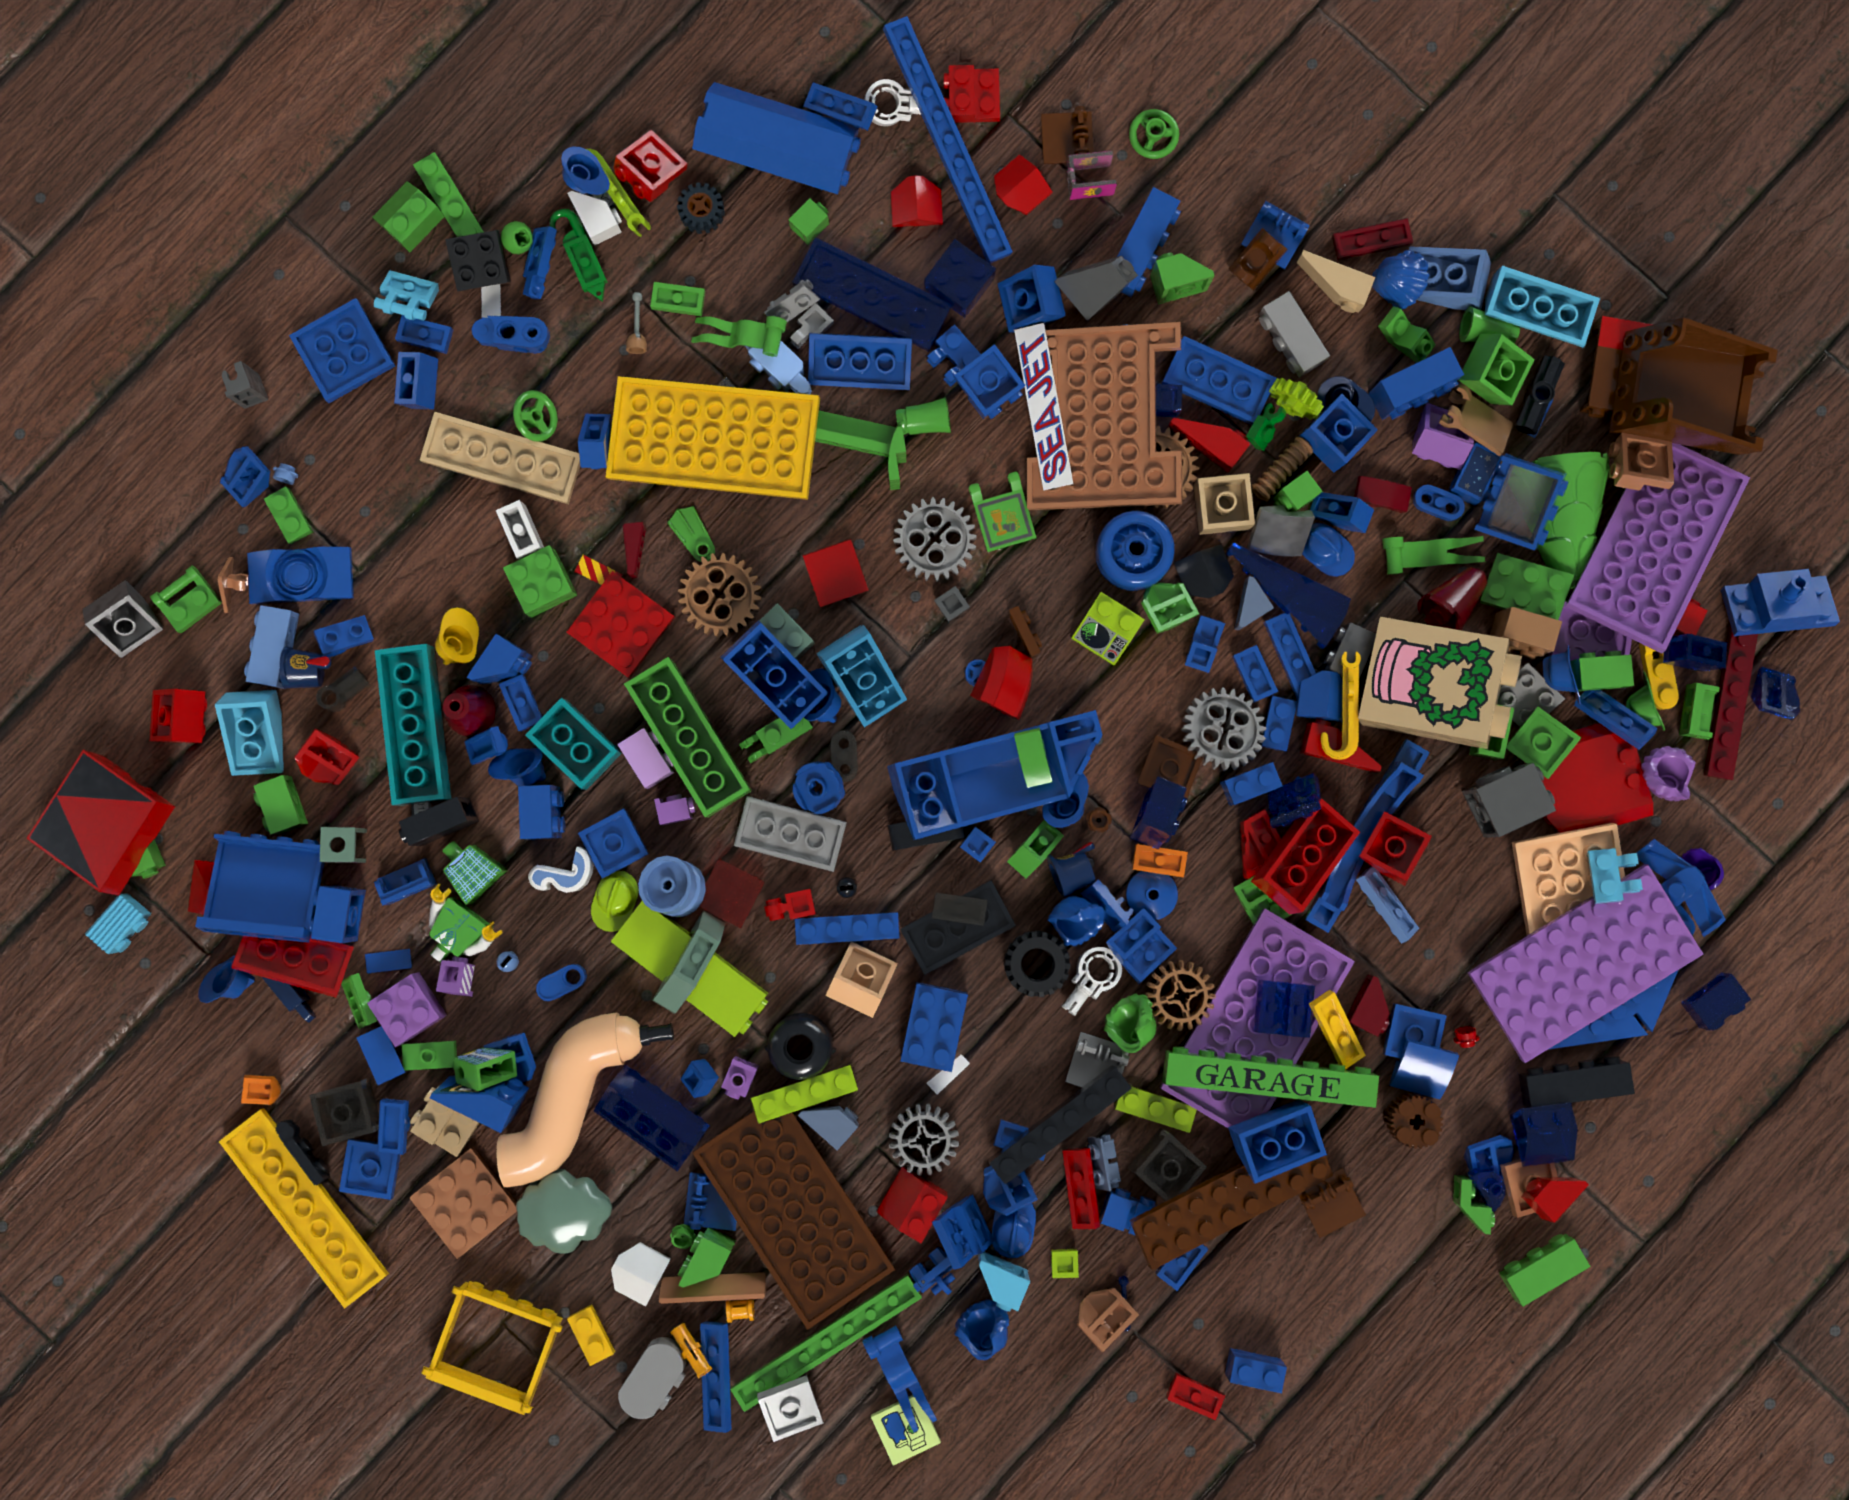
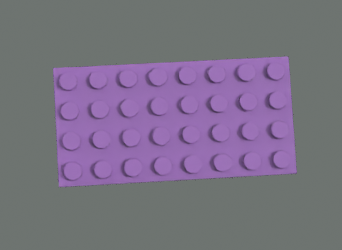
(1658, 550)
(1273, 953)
(1584, 965)

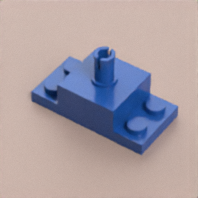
(1780, 603)

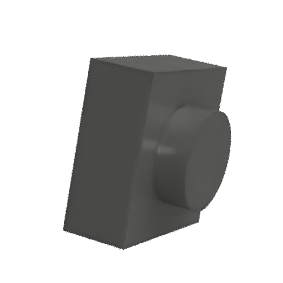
(952, 604)

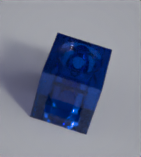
(1168, 400)

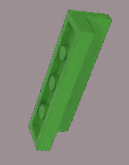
(854, 434)

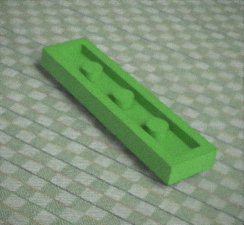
(447, 196)

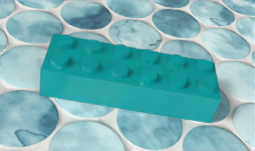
(412, 725)

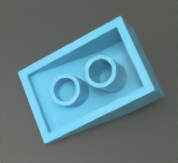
(251, 731)

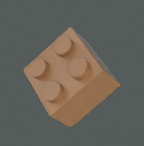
(1527, 631)

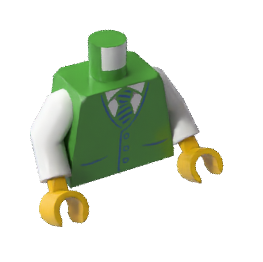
(457, 927)

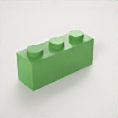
(1544, 1269)

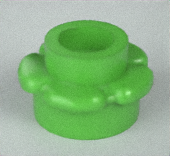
(682, 1236)

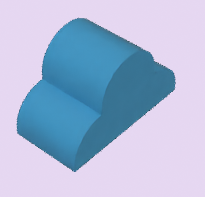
(862, 675)

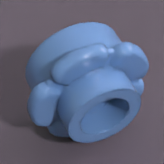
(285, 474)

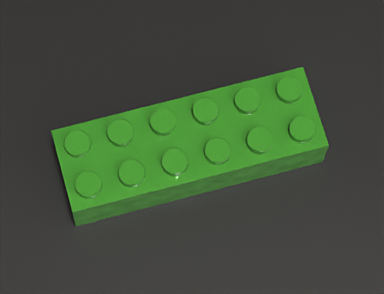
(688, 737)

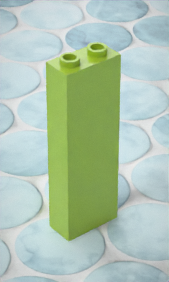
(722, 990)

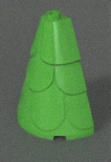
(1576, 521)

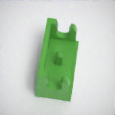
(1698, 710)

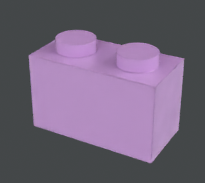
(646, 758)

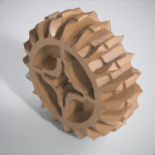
(1201, 989)

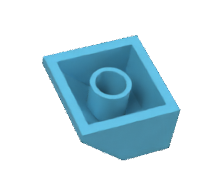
(1004, 1280)

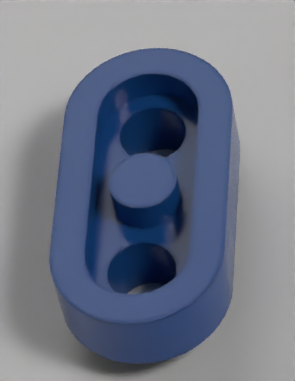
(1437, 502)

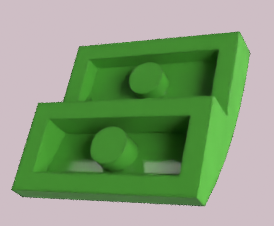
(897, 455)
(1255, 900)

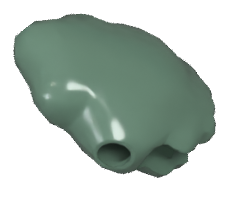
(562, 1211)

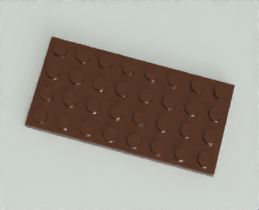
(794, 1214)

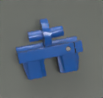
(925, 1279)

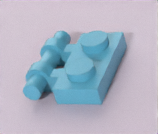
(407, 289)

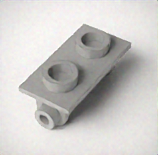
(793, 304)

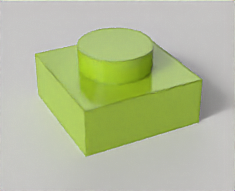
(1064, 1263)

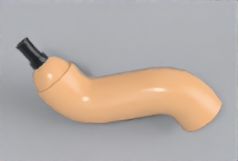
(566, 1093)

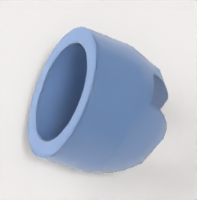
(511, 965)

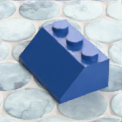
(1278, 1140)

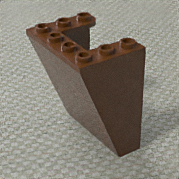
(1689, 386)

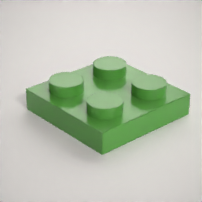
(1543, 742)

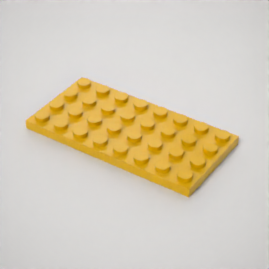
(713, 437)

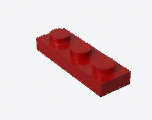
(1081, 1188)

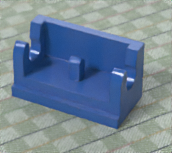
(405, 882)
(380, 1055)

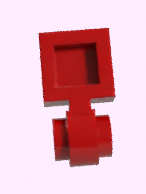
(798, 905)

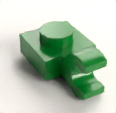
(1263, 427)

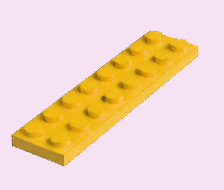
(304, 1209)

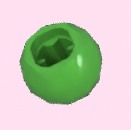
(516, 237)

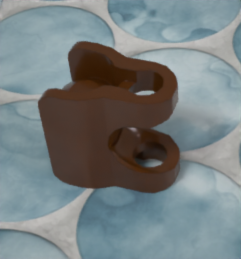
(1257, 259)

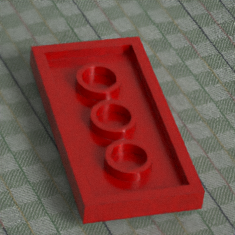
(310, 965)

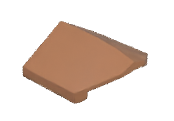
(1105, 1316)

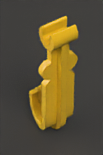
(1350, 711)

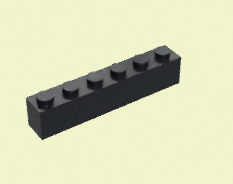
(1059, 1124)

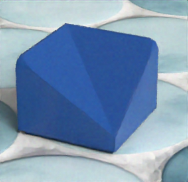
(699, 1078)

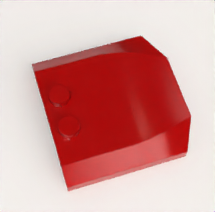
(1598, 783)

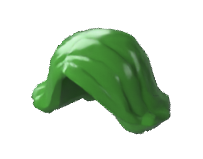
(1131, 1023)

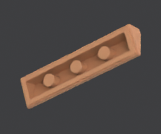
(719, 1288)

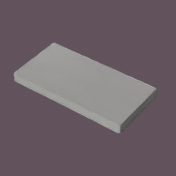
(790, 833)

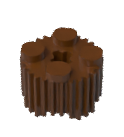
(1428, 1122)

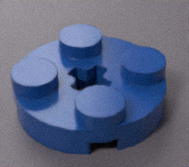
(830, 780)

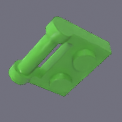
(192, 605)

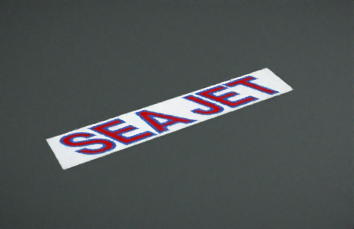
(1043, 406)

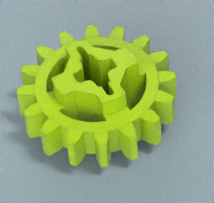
(1296, 398)

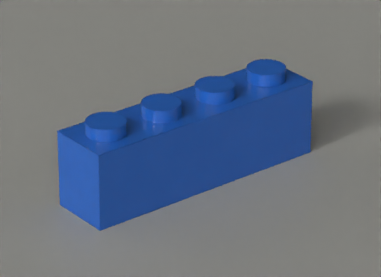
(1148, 234)

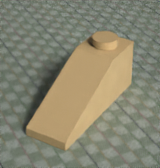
(1340, 283)

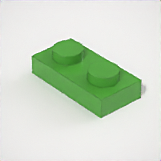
(677, 299)
(288, 515)

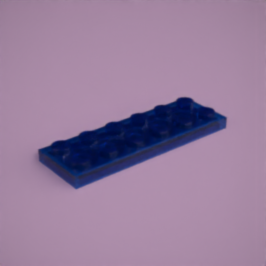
(873, 294)

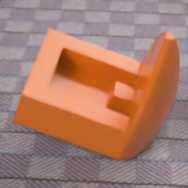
(260, 1090)

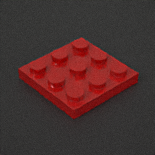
(620, 624)

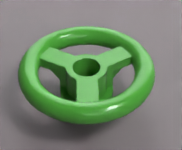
(1154, 124)
(533, 416)

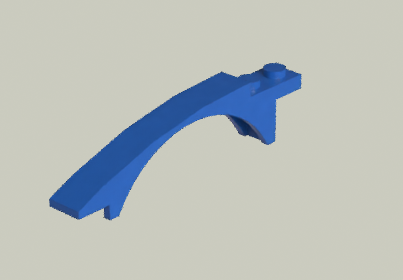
(1386, 796)

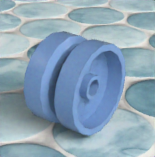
(672, 886)

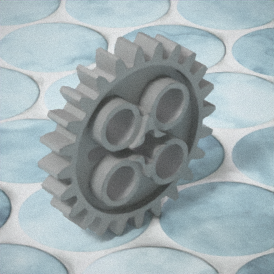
(952, 553)
(1246, 736)

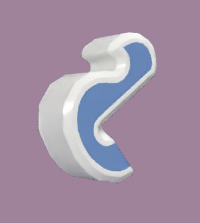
(562, 879)

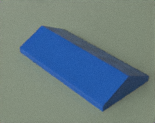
(859, 361)

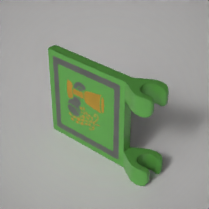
(1003, 518)

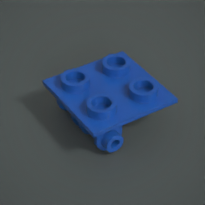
(1281, 226)
(706, 1206)

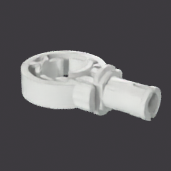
(902, 113)
(1082, 992)

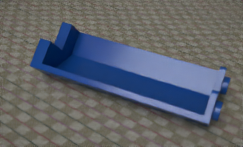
(776, 138)

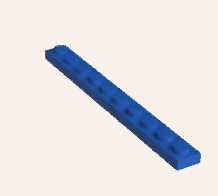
(947, 139)

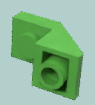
(1407, 338)
(1478, 1213)

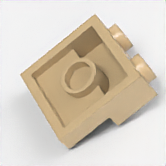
(443, 1126)

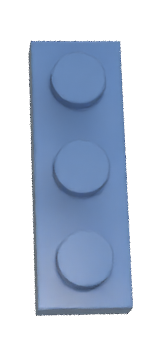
(1387, 904)

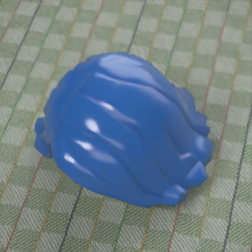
(1401, 278)
(1077, 920)
(983, 1329)

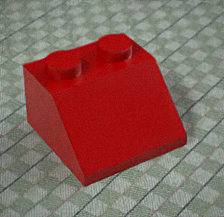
(178, 716)
(1395, 848)
(912, 1204)

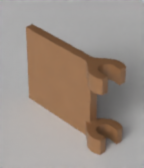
(1477, 420)

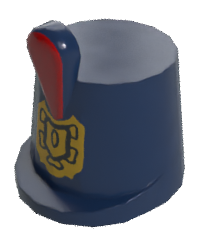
(302, 668)
(1072, 871)

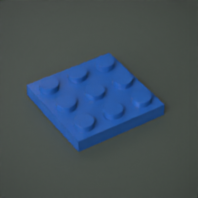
(342, 350)

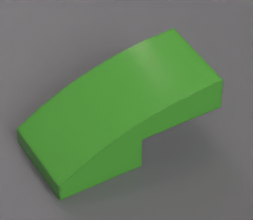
(1033, 757)

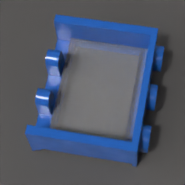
(1522, 502)

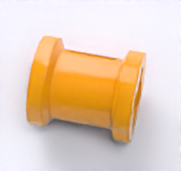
(740, 1310)

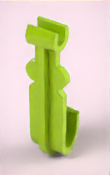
(621, 198)

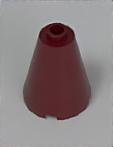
(1453, 600)
(469, 710)

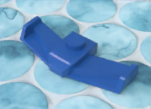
(1683, 884)

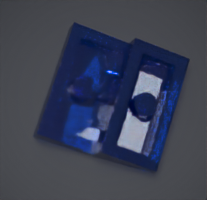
(1284, 1008)

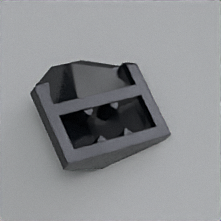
(1205, 572)

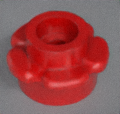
(1466, 1036)

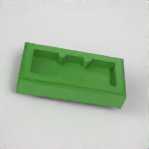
(358, 1000)
(428, 1055)

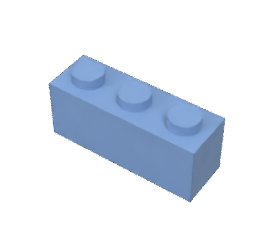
(273, 632)

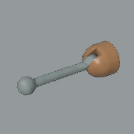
(636, 342)

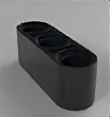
(901, 836)

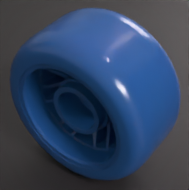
(1130, 570)

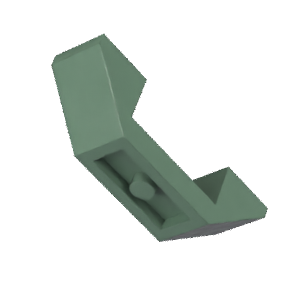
(692, 963)

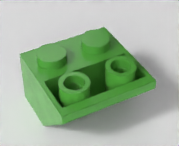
(709, 1257)

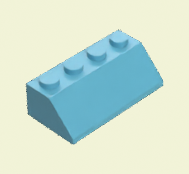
(1540, 306)

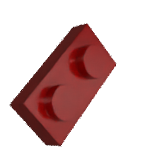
(1195, 1396)

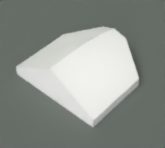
(638, 1272)

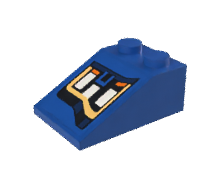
(491, 1106)

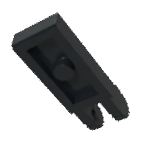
(301, 1151)

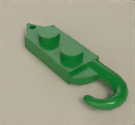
(581, 255)

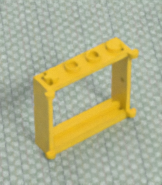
(475, 1384)

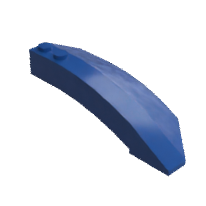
(987, 777)

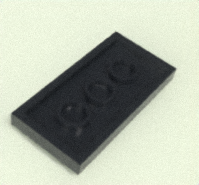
(941, 941)

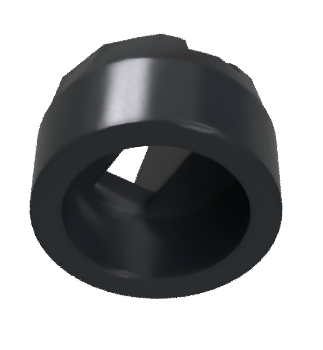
(846, 893)

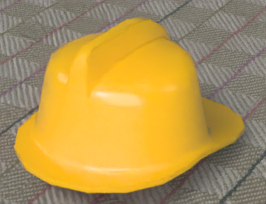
(457, 637)

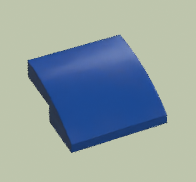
(1141, 946)
(1424, 1069)
(963, 1231)

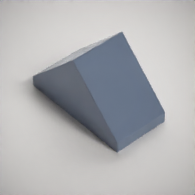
(1252, 603)

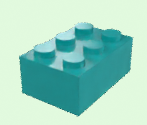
(573, 744)

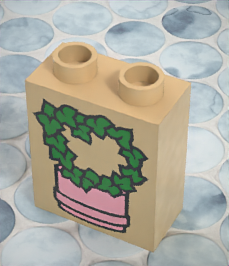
(1438, 683)

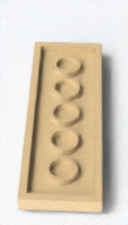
(501, 458)

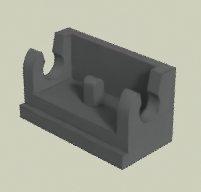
(246, 388)

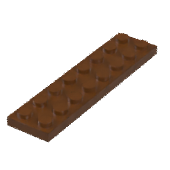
(1217, 1208)

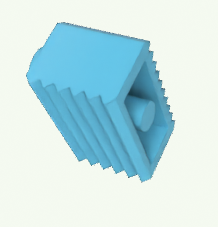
(118, 924)

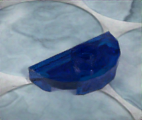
(1489, 1185)

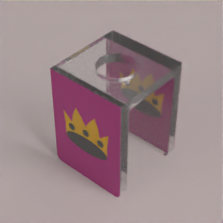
(1089, 161)

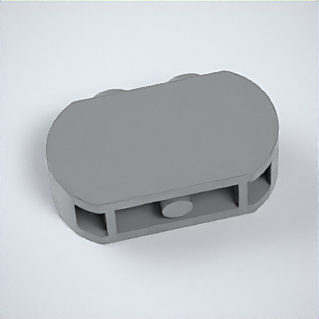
(652, 1379)

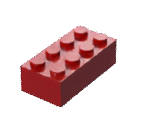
(1305, 858)

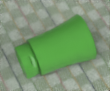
(1476, 322)
(925, 418)

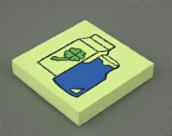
(898, 1435)

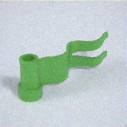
(745, 333)
(1426, 553)

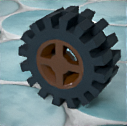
(701, 199)

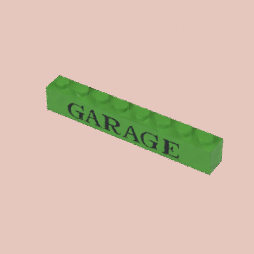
(1270, 1078)

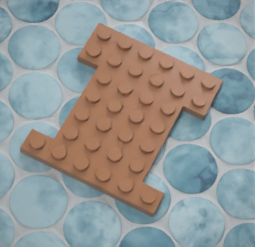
(1110, 419)

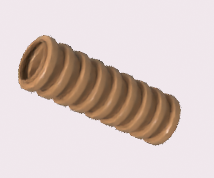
(1282, 469)

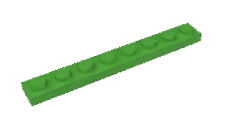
(827, 1341)

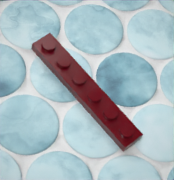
(1730, 706)

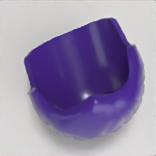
(1707, 864)

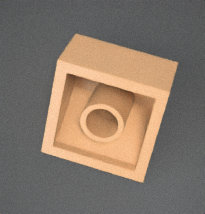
(861, 979)

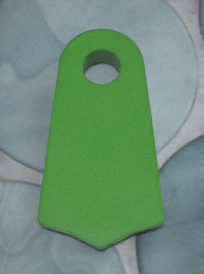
(692, 532)

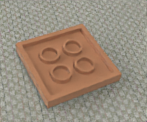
(464, 1202)

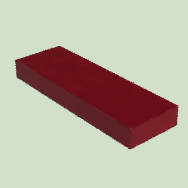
(1372, 239)

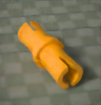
(681, 1335)

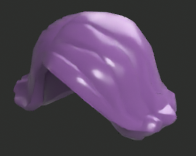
(1668, 773)

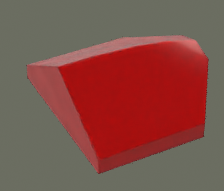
(1021, 185)
(916, 203)
(325, 758)

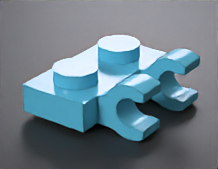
(1605, 875)

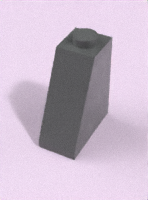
(1096, 284)

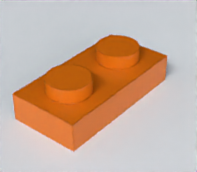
(1159, 860)

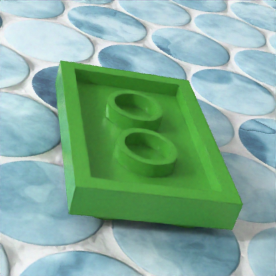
(1527, 587)

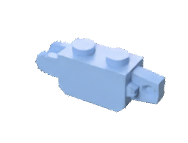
(784, 371)

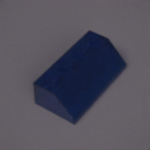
(651, 1117)

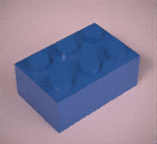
(1416, 384)
(934, 1027)

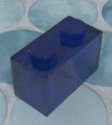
(1696, 653)
(1716, 1001)

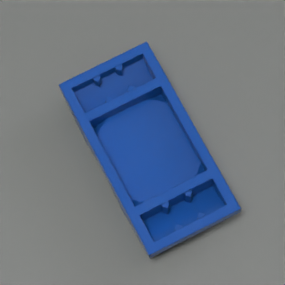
(300, 575)

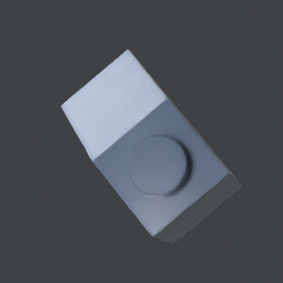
(831, 1123)

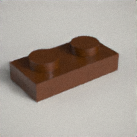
(1021, 621)

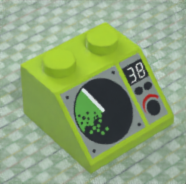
(1107, 628)

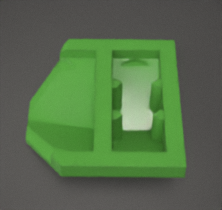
(1168, 605)

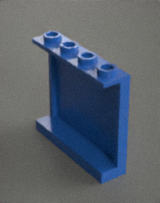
(262, 887)

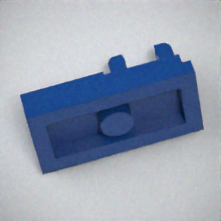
(1115, 916)

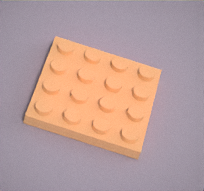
(1556, 871)

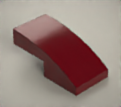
(1383, 493)

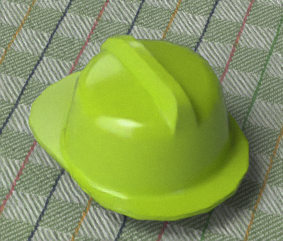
(614, 901)

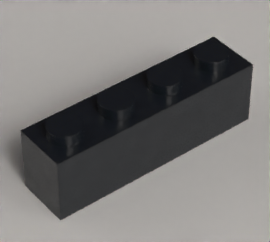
(1576, 1083)

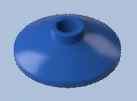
(1142, 884)

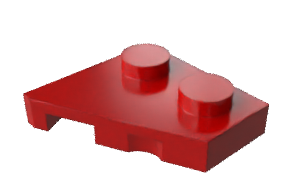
(1257, 842)

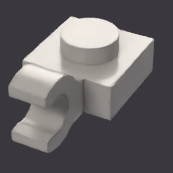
(812, 321)

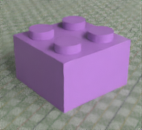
(406, 1009)

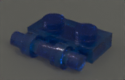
(1294, 800)

